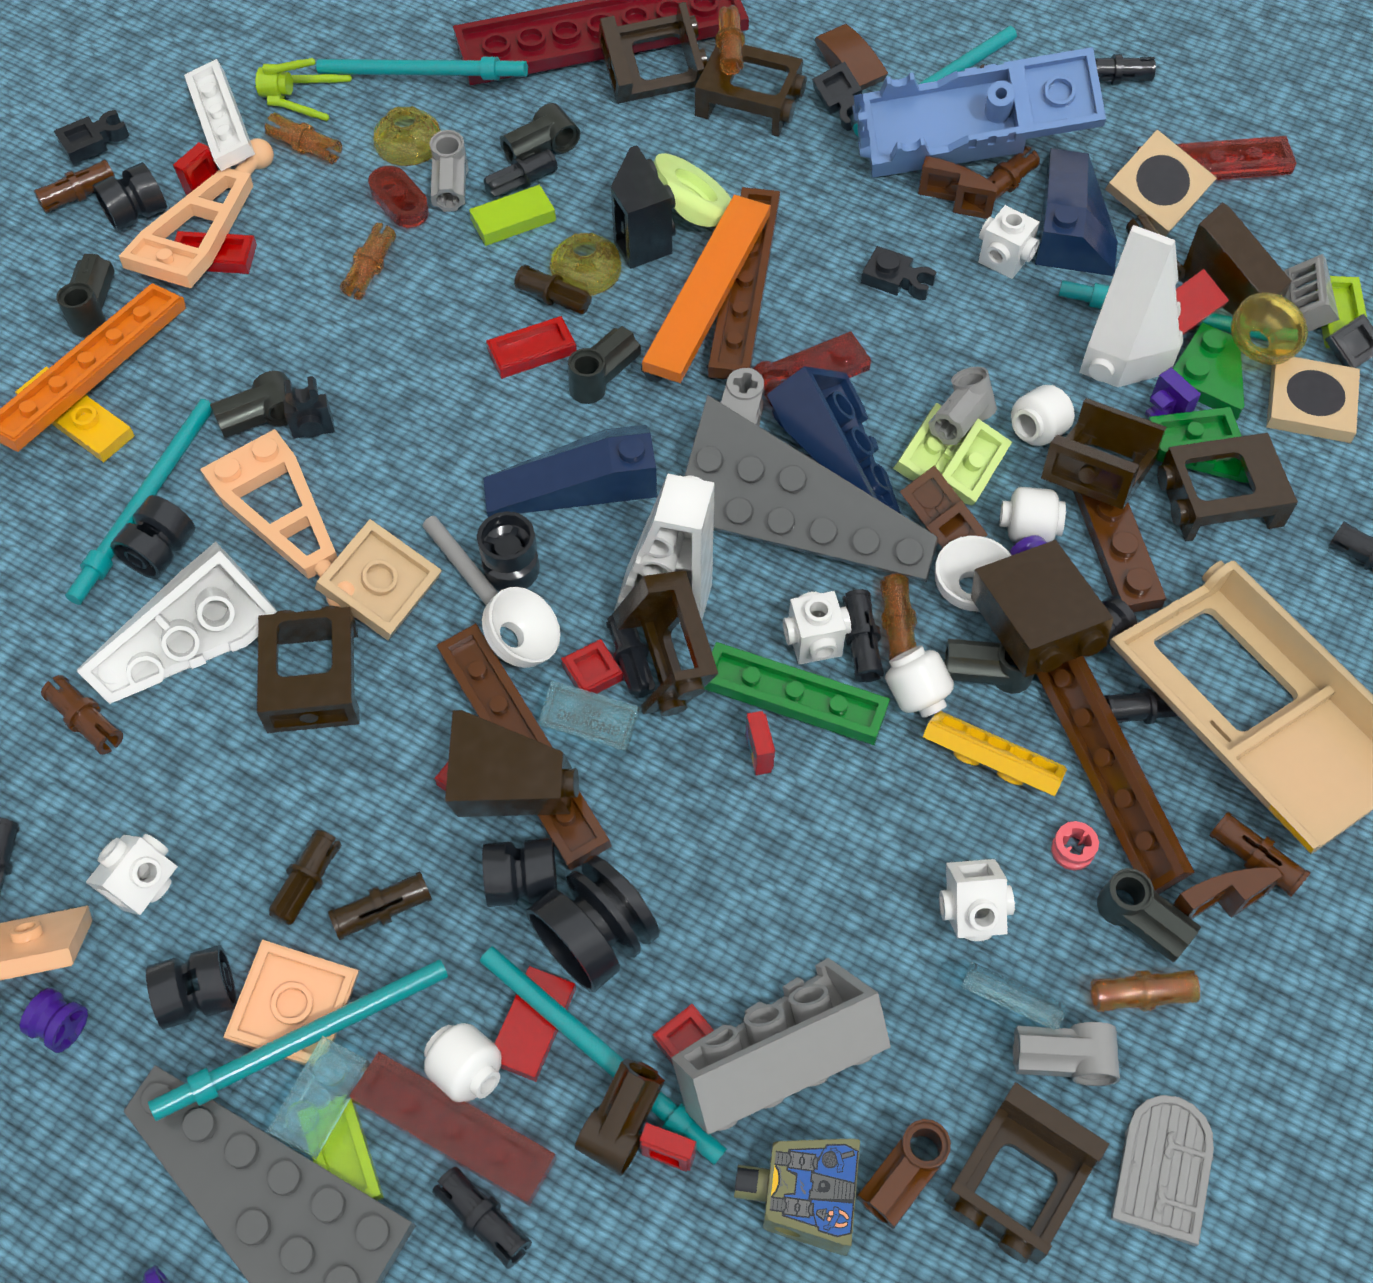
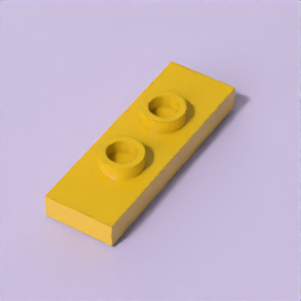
(91, 426)
(1010, 760)

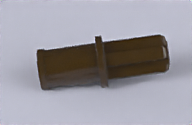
(552, 289)
(304, 877)

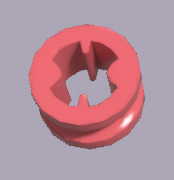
(1063, 855)

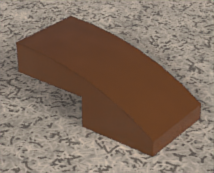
(847, 46)
(949, 181)
(941, 508)
(1231, 890)

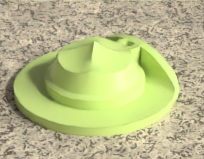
(695, 192)

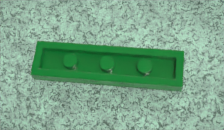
(798, 694)

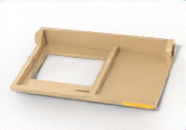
(1307, 758)

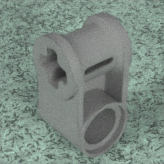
(744, 394)

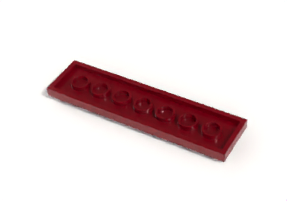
(570, 31)

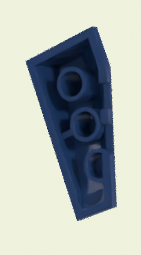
(1074, 218)
(826, 420)
(589, 471)

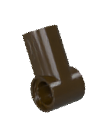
(615, 1126)

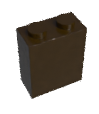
(1041, 608)

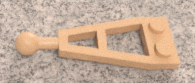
(182, 263)
(256, 466)

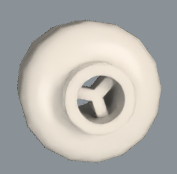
(1042, 415)
(1033, 513)
(919, 681)
(462, 1062)

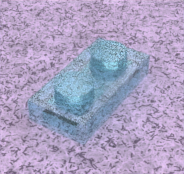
(318, 1097)

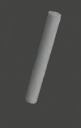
(459, 559)

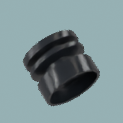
(584, 930)

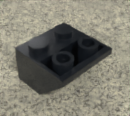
(641, 211)

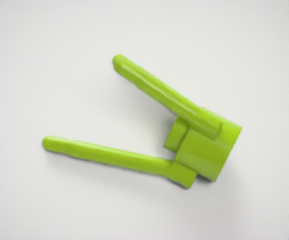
(275, 84)

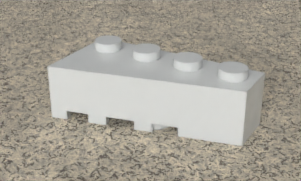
(677, 537)

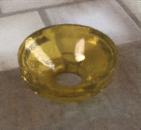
(405, 144)
(591, 272)
(1277, 320)

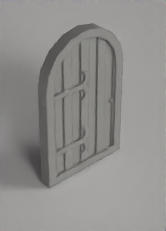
(1165, 1170)

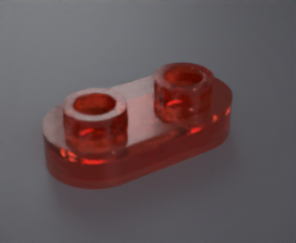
(398, 196)

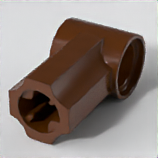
(903, 1175)

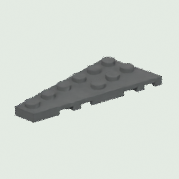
(795, 503)
(266, 1201)

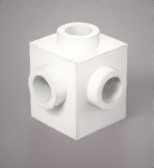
(1008, 241)
(816, 626)
(133, 872)
(976, 899)

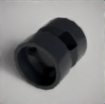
(129, 196)
(150, 541)
(508, 550)
(518, 871)
(173, 990)

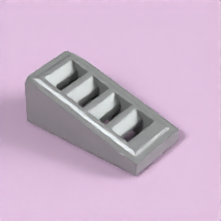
(1321, 311)

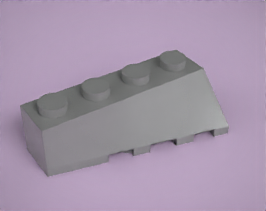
(781, 1048)

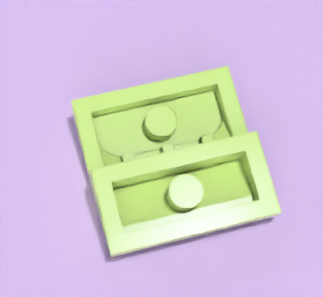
(963, 465)

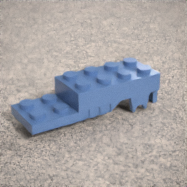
(977, 111)

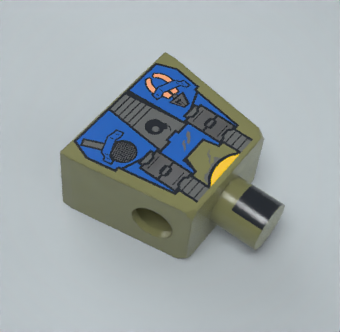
(807, 1191)

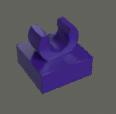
(1172, 395)

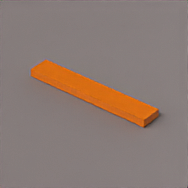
(706, 289)
(86, 365)

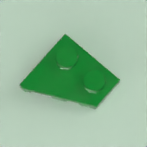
(1214, 369)
(1202, 427)

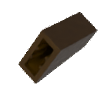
(1233, 259)
(505, 772)

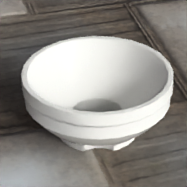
(959, 561)
(530, 621)

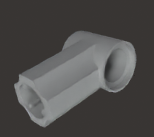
(448, 170)
(969, 401)
(1083, 1052)

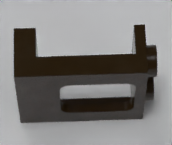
(621, 63)
(716, 88)
(1095, 472)
(1270, 486)
(659, 606)
(308, 699)
(1049, 1141)

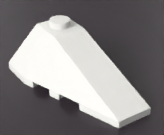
(1139, 319)
(190, 620)

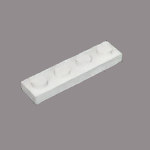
(219, 115)

